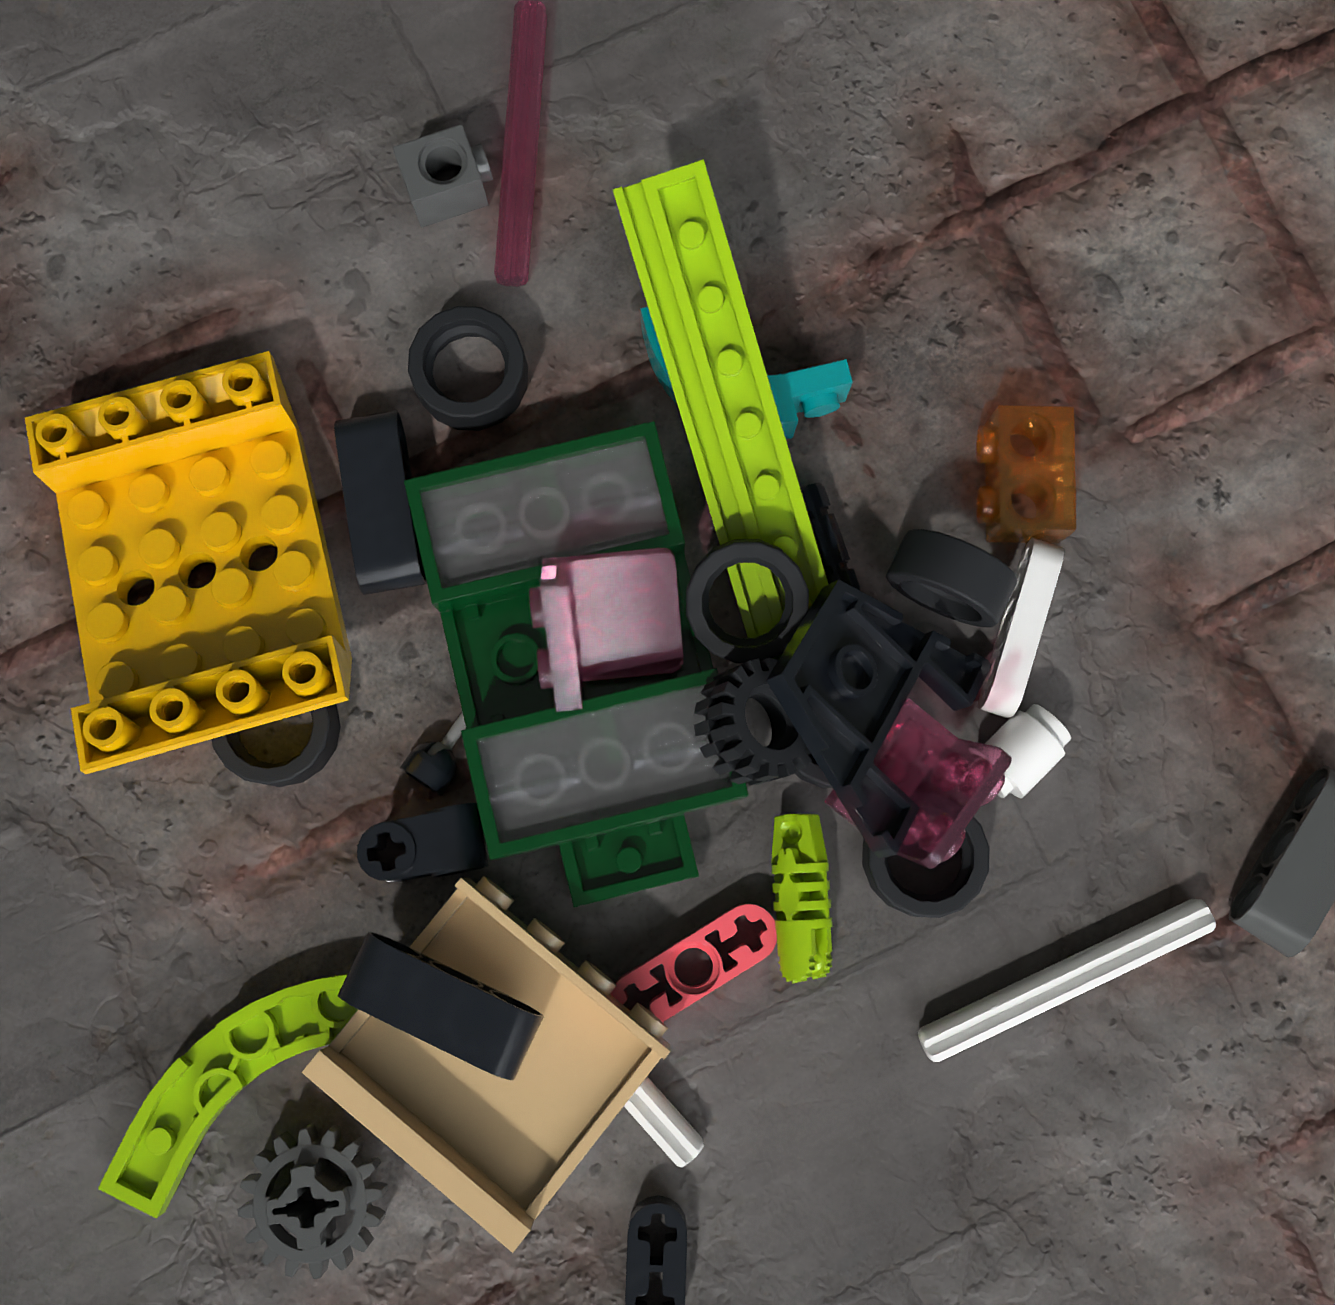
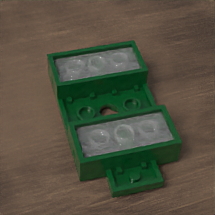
(628, 764)

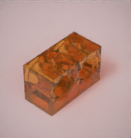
(1044, 478)

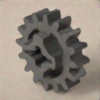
(313, 1229)

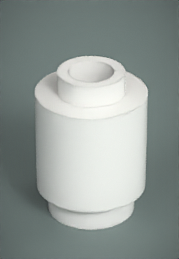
(1034, 743)

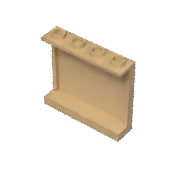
(484, 1138)

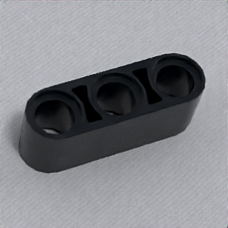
(378, 513)
(440, 1006)

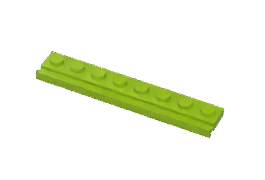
(719, 382)

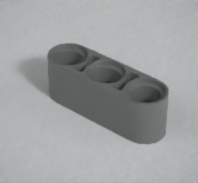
(1295, 873)

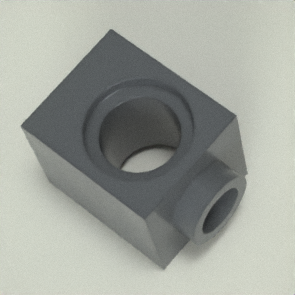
(428, 156)

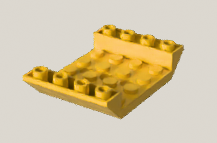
(150, 492)

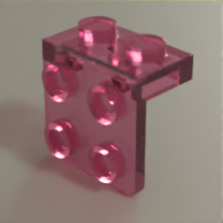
(606, 619)
(942, 776)

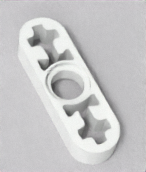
(1021, 628)

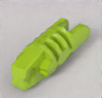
(801, 897)

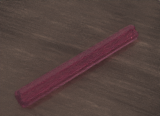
(520, 143)

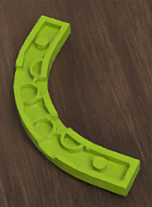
(209, 1077)

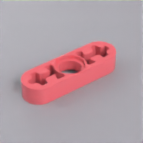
(741, 953)

